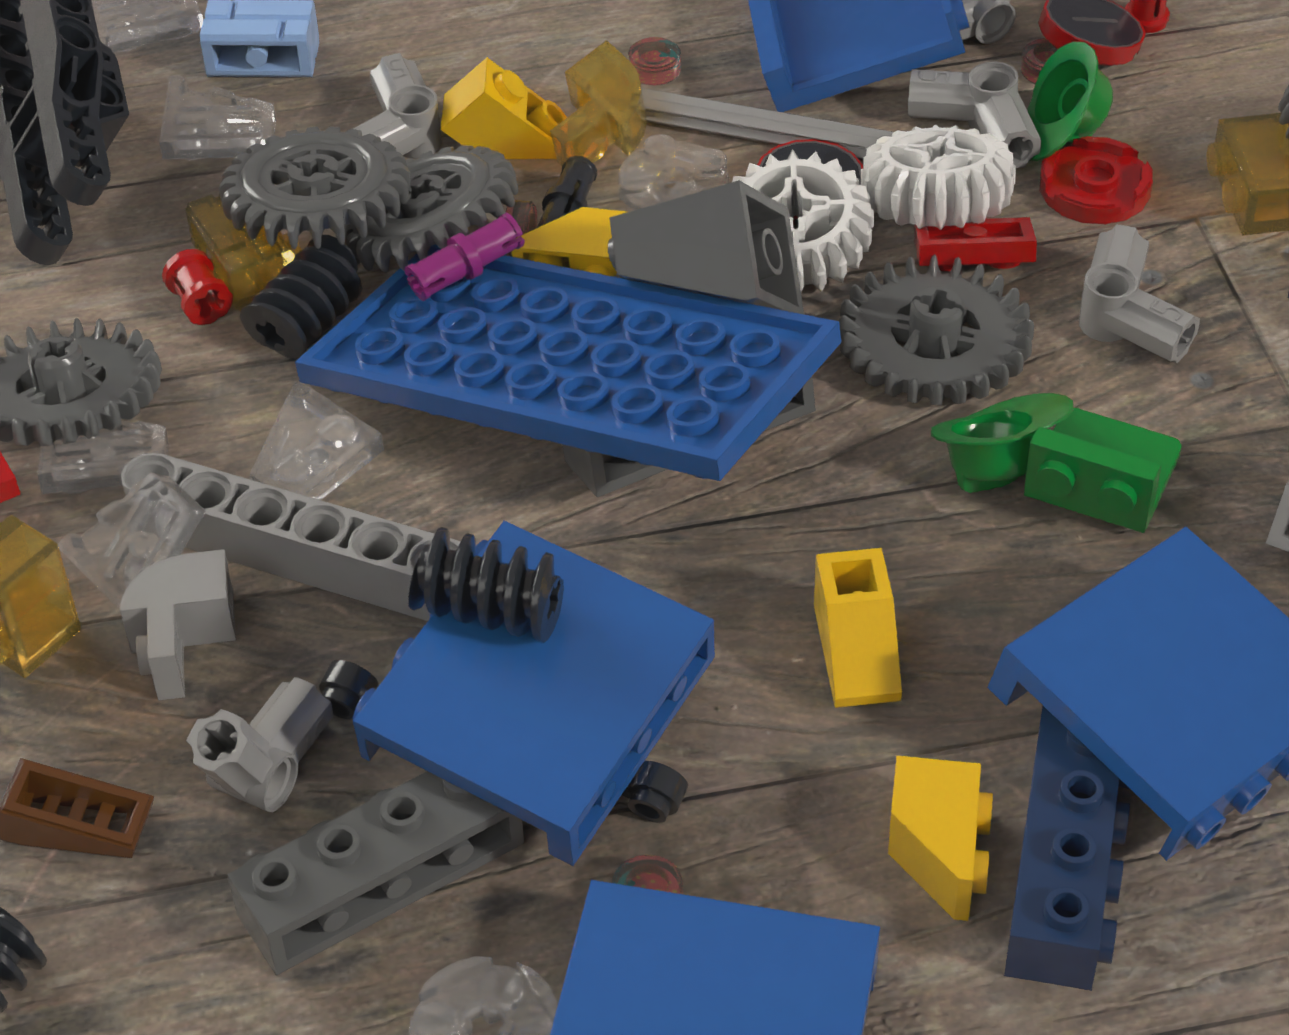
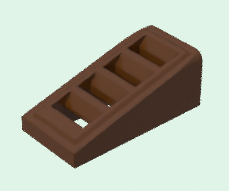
(57, 787)

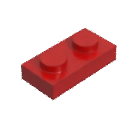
(995, 242)

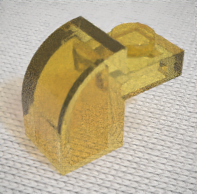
(608, 107)

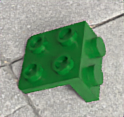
(1101, 468)

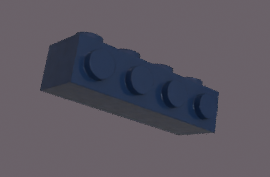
(1067, 864)

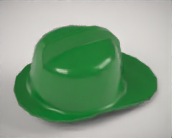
(1069, 98)
(995, 442)

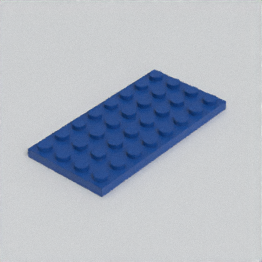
(579, 361)

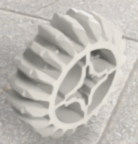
(938, 176)
(830, 210)

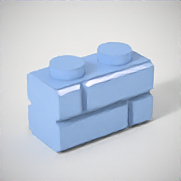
(259, 38)

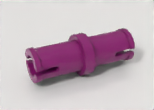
(464, 256)

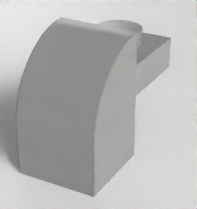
(177, 606)

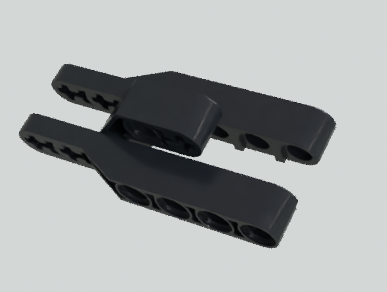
(56, 113)

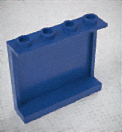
(840, 45)
(1169, 683)
(548, 723)
(712, 968)

